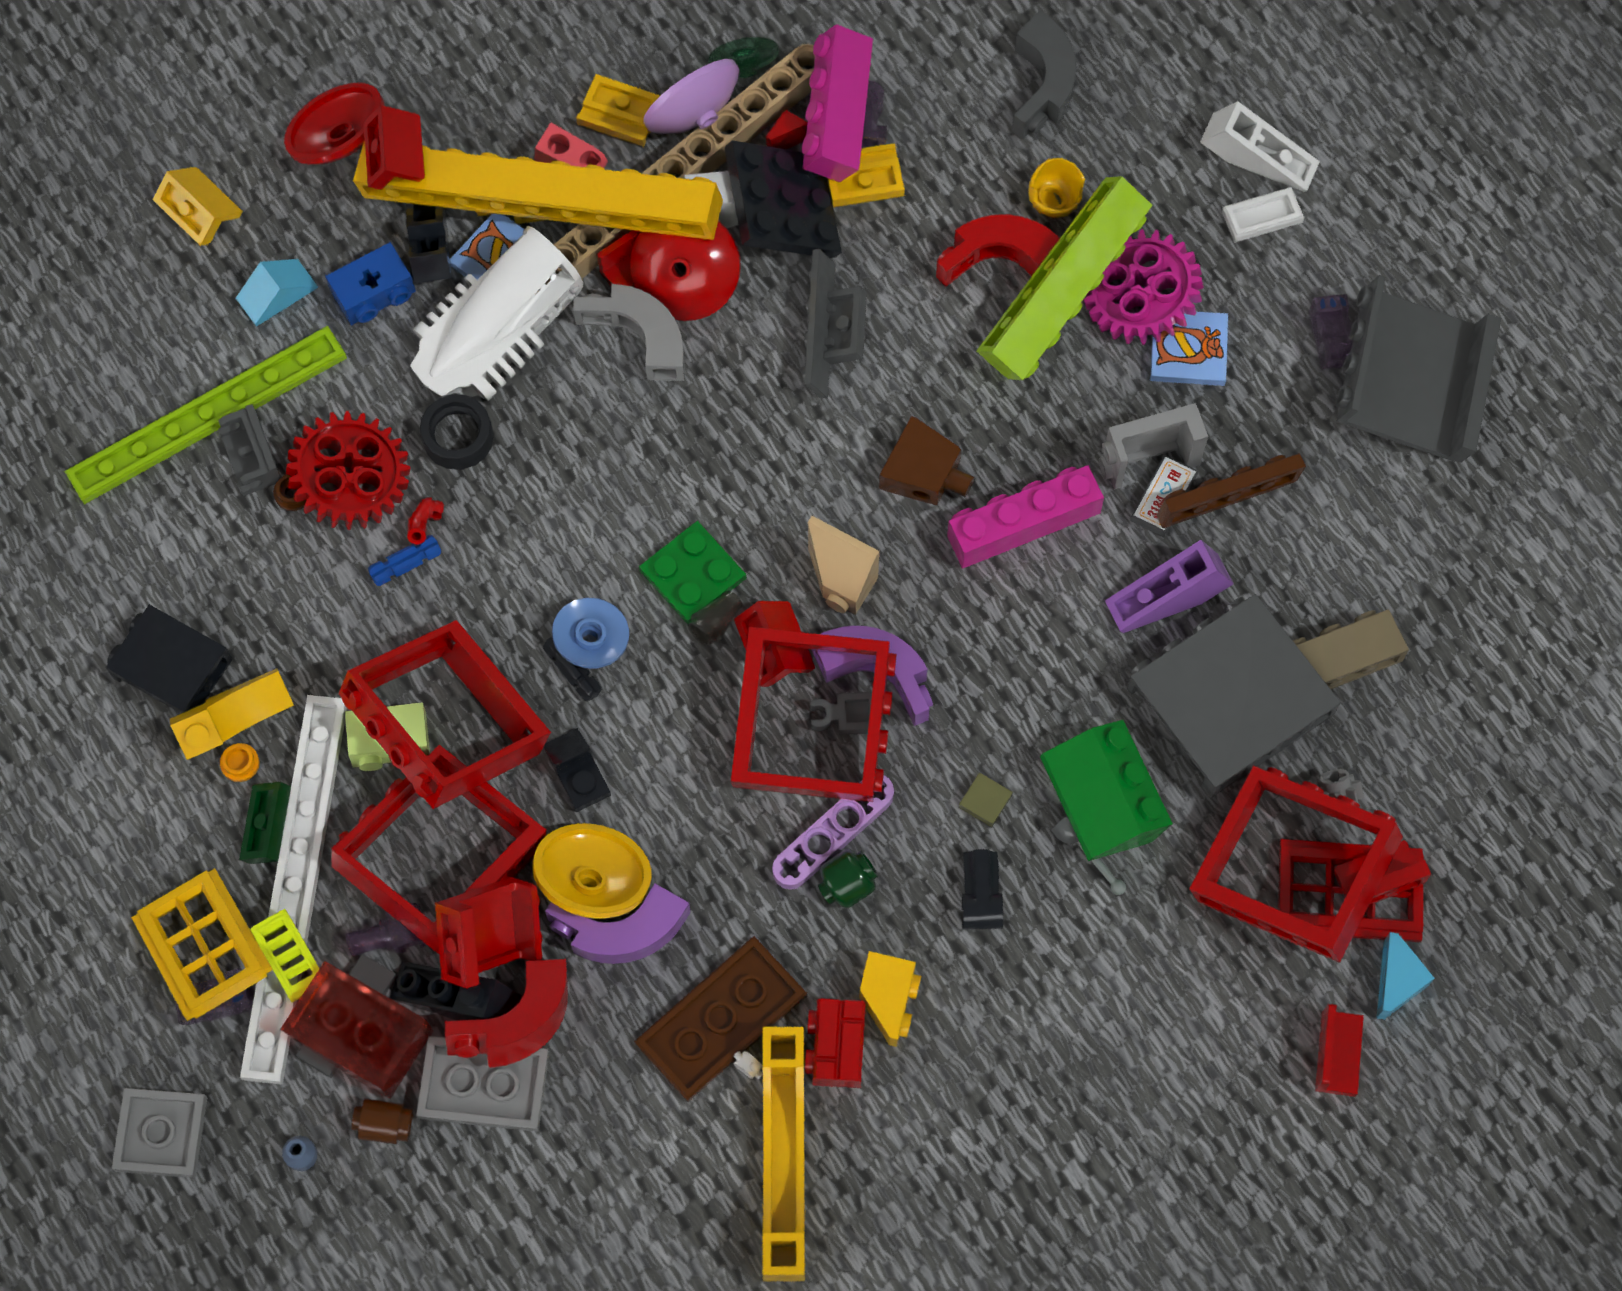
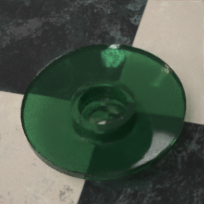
(747, 53)

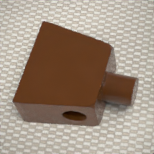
(924, 466)

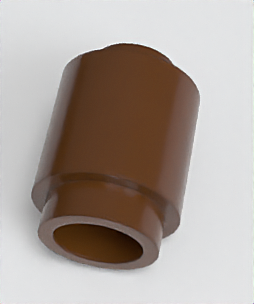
(382, 1121)

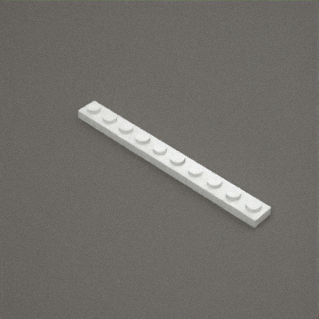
(296, 879)

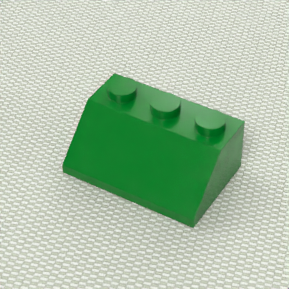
(1106, 790)

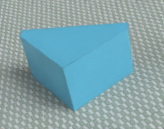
(274, 288)
(1400, 976)

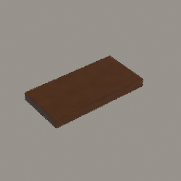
(720, 1018)

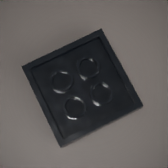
(781, 202)

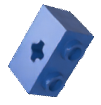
(379, 268)

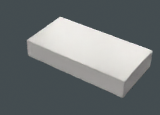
(1262, 214)

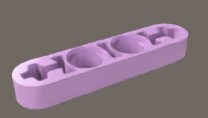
(836, 834)

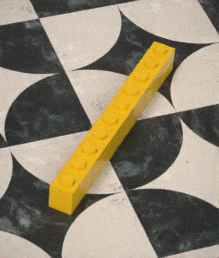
(557, 192)

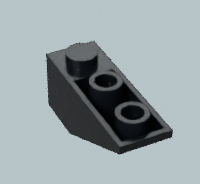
(424, 989)

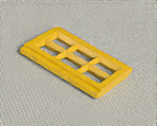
(168, 961)

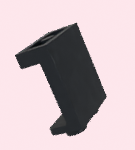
(168, 660)

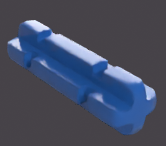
(404, 560)

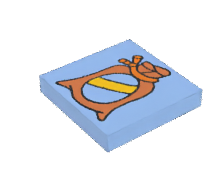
(486, 245)
(1194, 353)

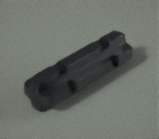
(588, 686)

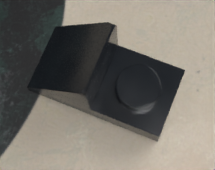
(577, 769)

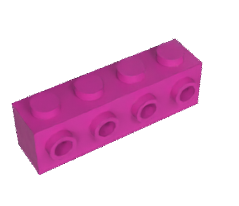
(837, 103)
(1024, 516)

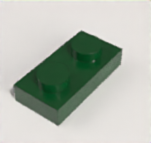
(265, 823)

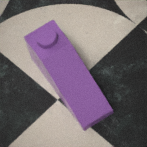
(1170, 588)

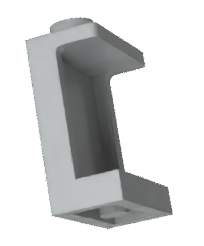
(1152, 436)

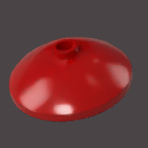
(332, 124)
(709, 278)

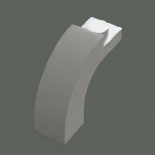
(646, 318)

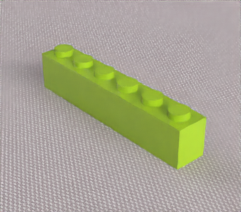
(1065, 278)

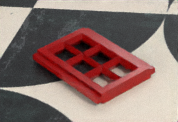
(1335, 854)

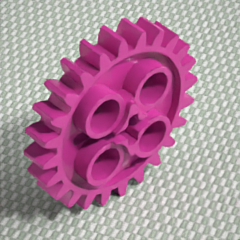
(1158, 310)

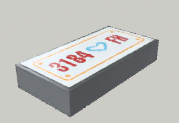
(1168, 477)

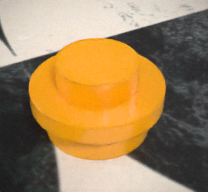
(239, 762)

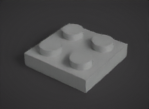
(159, 1133)

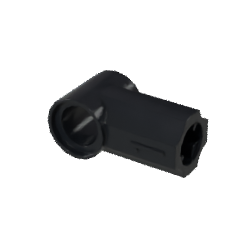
(981, 898)

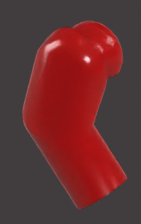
(418, 520)

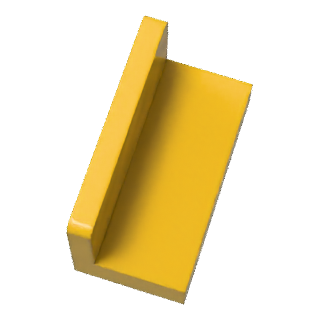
(195, 203)

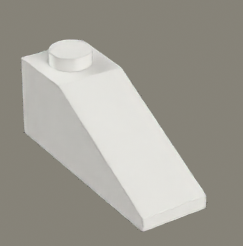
(1258, 147)

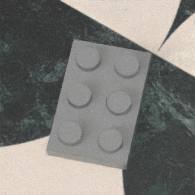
(474, 1094)

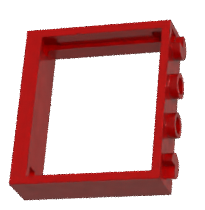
(481, 679)
(748, 711)
(398, 798)
(1326, 943)

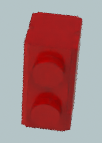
(838, 1043)

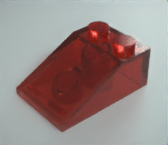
(357, 1029)

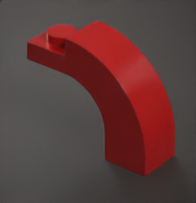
(996, 237)
(521, 1029)

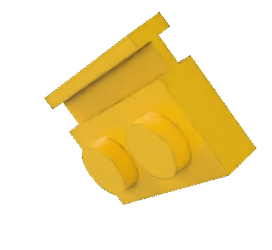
(616, 110)
(876, 179)

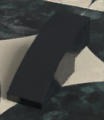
(428, 243)

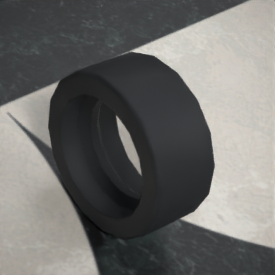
(464, 457)

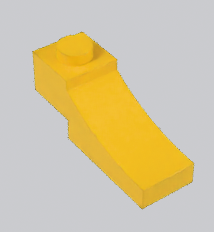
(230, 713)

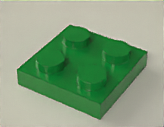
(692, 571)

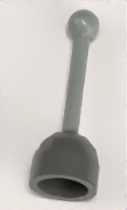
(1064, 832)

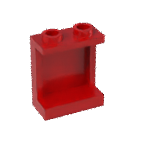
(487, 929)

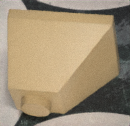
(842, 566)

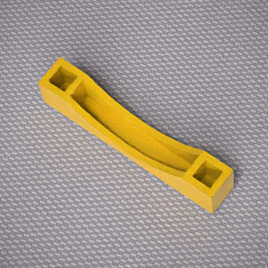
(783, 1154)

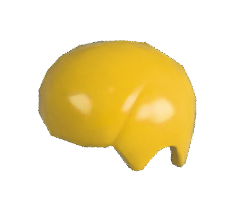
(1056, 177)

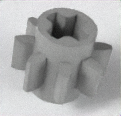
(1339, 782)

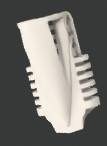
(495, 319)

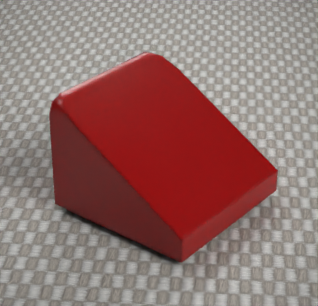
(787, 131)

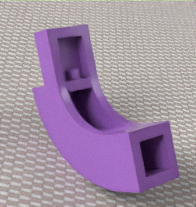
(908, 673)
(627, 939)

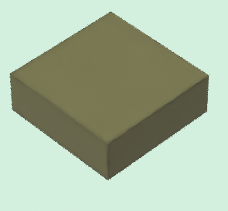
(985, 799)

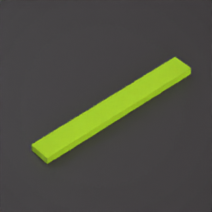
(201, 416)

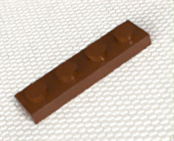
(1239, 487)

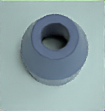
(305, 1159)

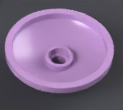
(693, 99)

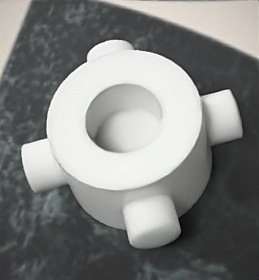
(748, 1064)

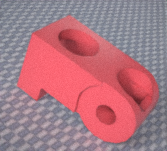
(563, 146)

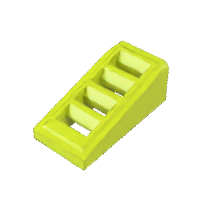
(270, 927)

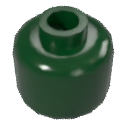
(847, 878)

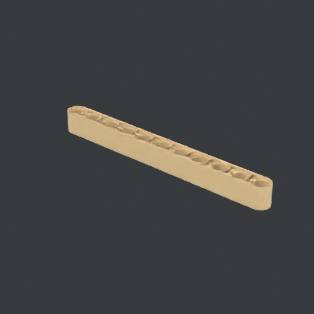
(681, 158)

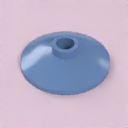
(593, 618)

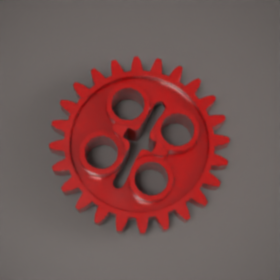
(349, 500)

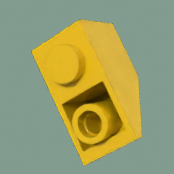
(886, 991)

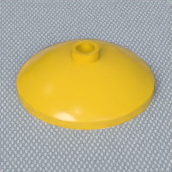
(591, 870)

